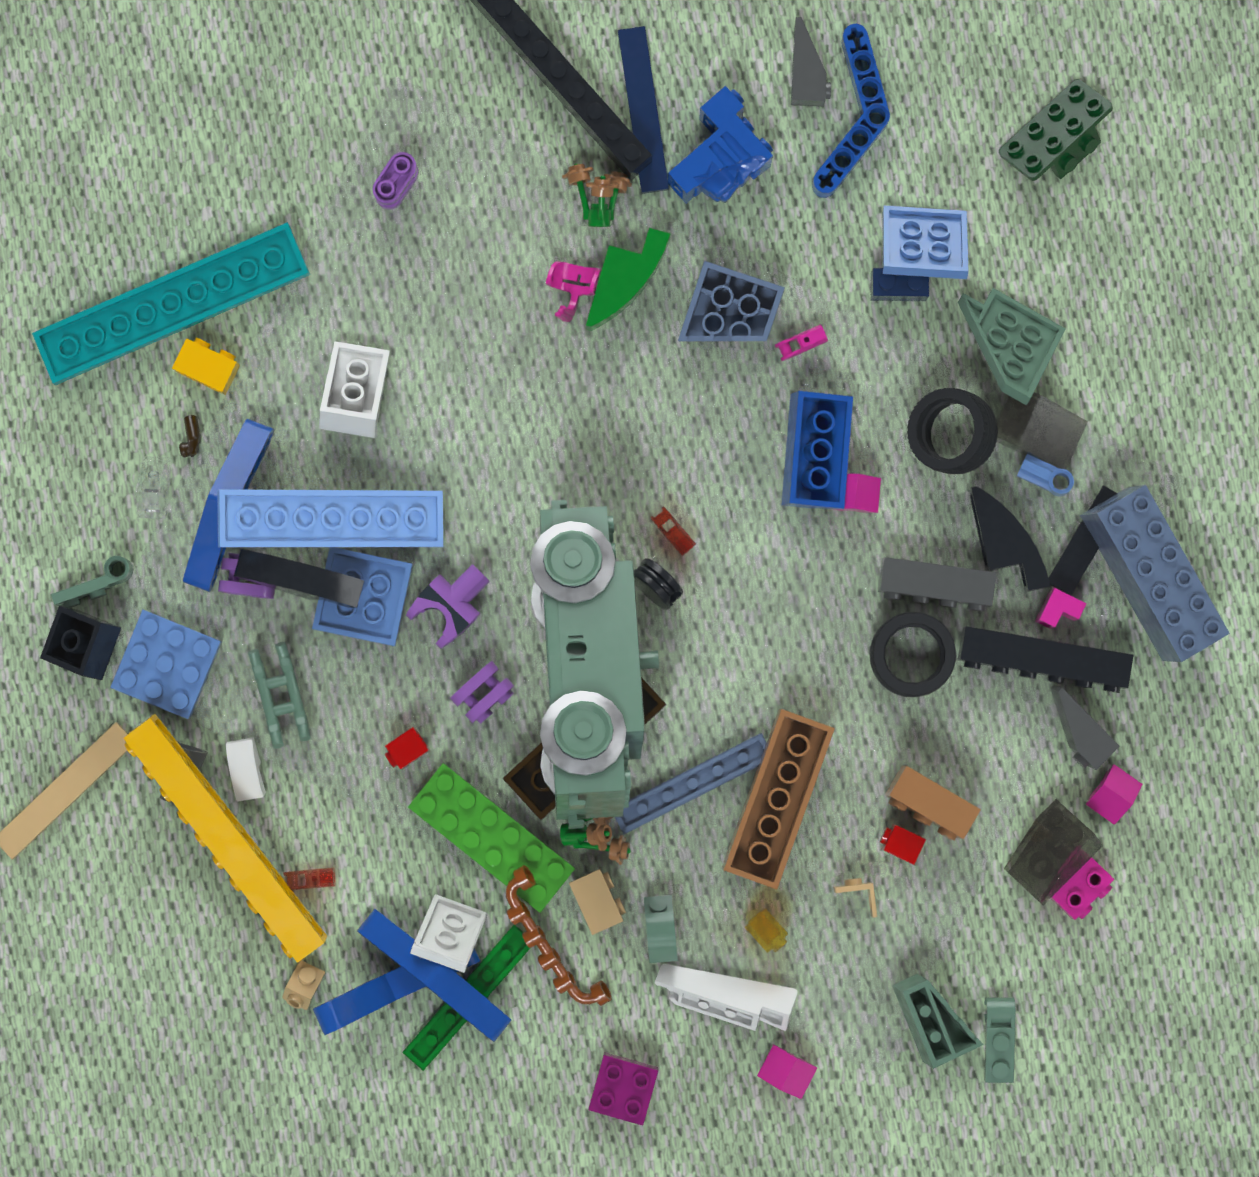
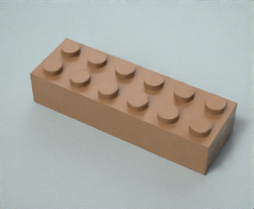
(778, 798)

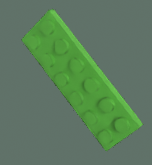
(490, 835)

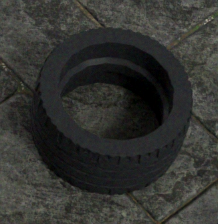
(922, 420)
(941, 635)

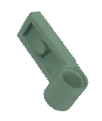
(94, 588)
(999, 1040)

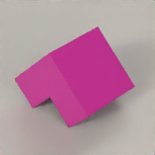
(862, 493)
(1058, 604)
(1114, 794)
(787, 1072)

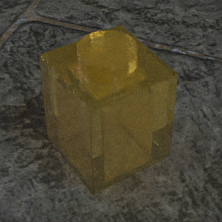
(767, 931)

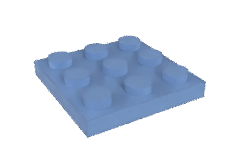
(925, 242)
(380, 600)
(166, 664)

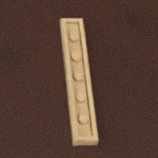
(63, 791)

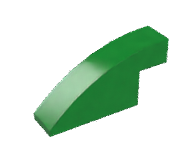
(625, 277)

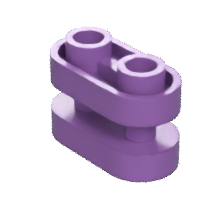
(395, 180)
(235, 587)
(499, 692)

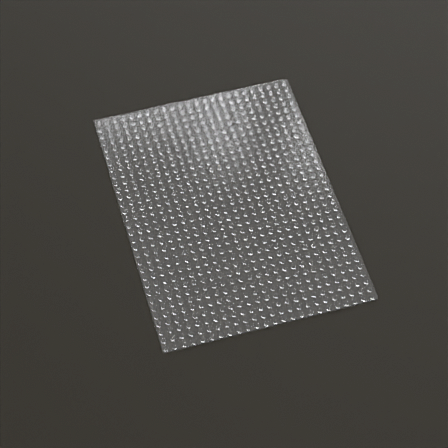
(775, 599)

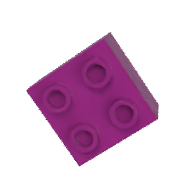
(623, 1088)

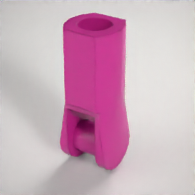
(806, 340)

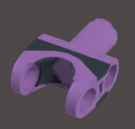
(452, 602)

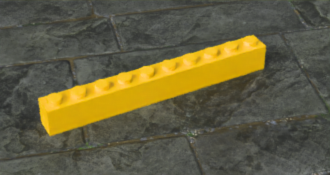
(225, 837)

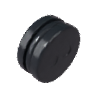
(657, 584)

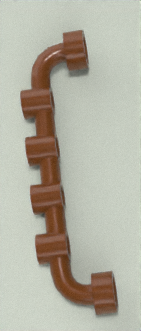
(549, 958)

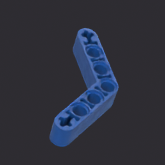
(866, 105)
(234, 475)
(436, 977)
(370, 997)

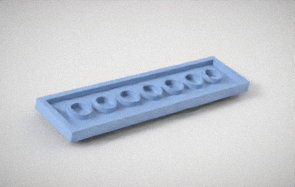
(330, 518)

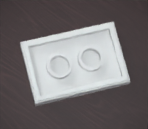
(449, 933)

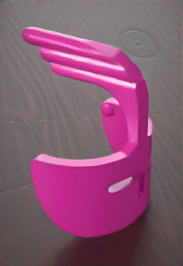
(565, 271)

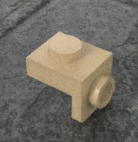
(303, 985)

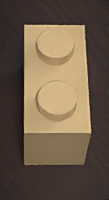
(597, 901)

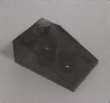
(1040, 429)
(1052, 852)

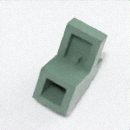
(660, 929)

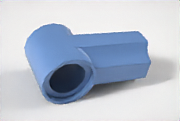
(1042, 475)

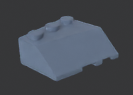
(730, 307)

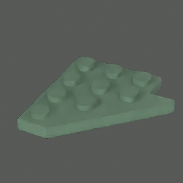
(1012, 340)

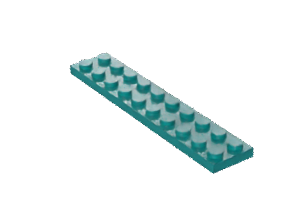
(171, 303)

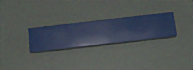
(643, 106)

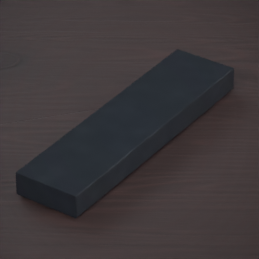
(1078, 552)

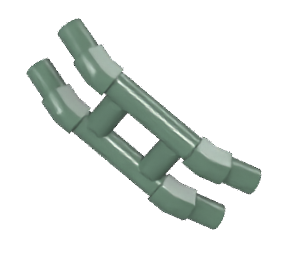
(294, 705)

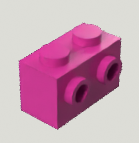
(1083, 889)

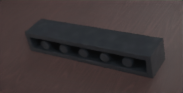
(1045, 658)

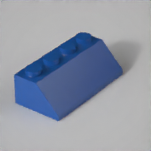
(817, 450)

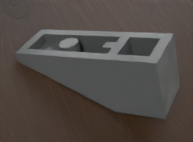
(808, 72)
(1083, 733)

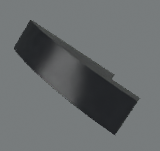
(1006, 541)
(299, 578)

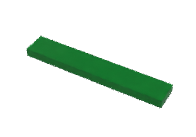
(485, 980)

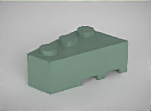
(933, 1023)

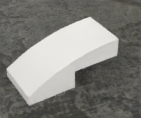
(244, 769)

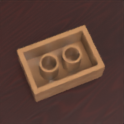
(931, 803)

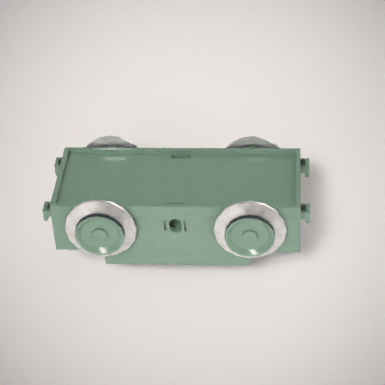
(591, 662)

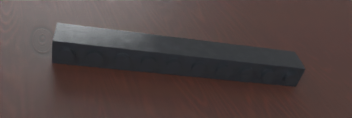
(566, 85)

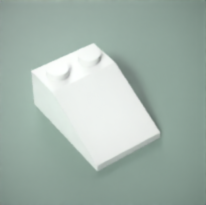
(354, 389)

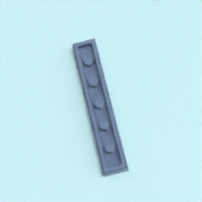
(692, 783)

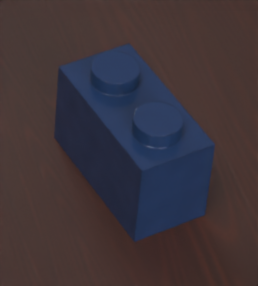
(898, 287)

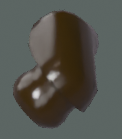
(193, 435)

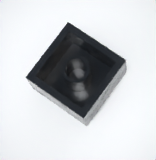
(80, 643)

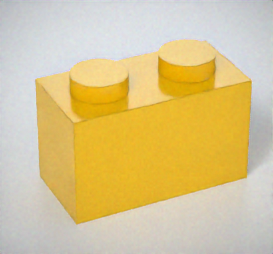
(206, 365)

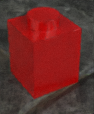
(406, 749)
(902, 843)

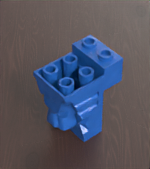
(726, 157)

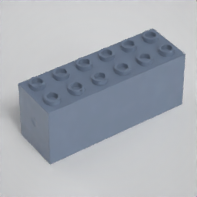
(1155, 574)

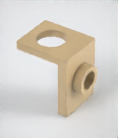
(856, 885)

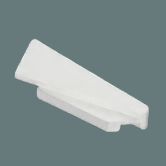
(728, 997)

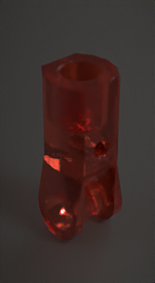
(676, 535)
(313, 878)

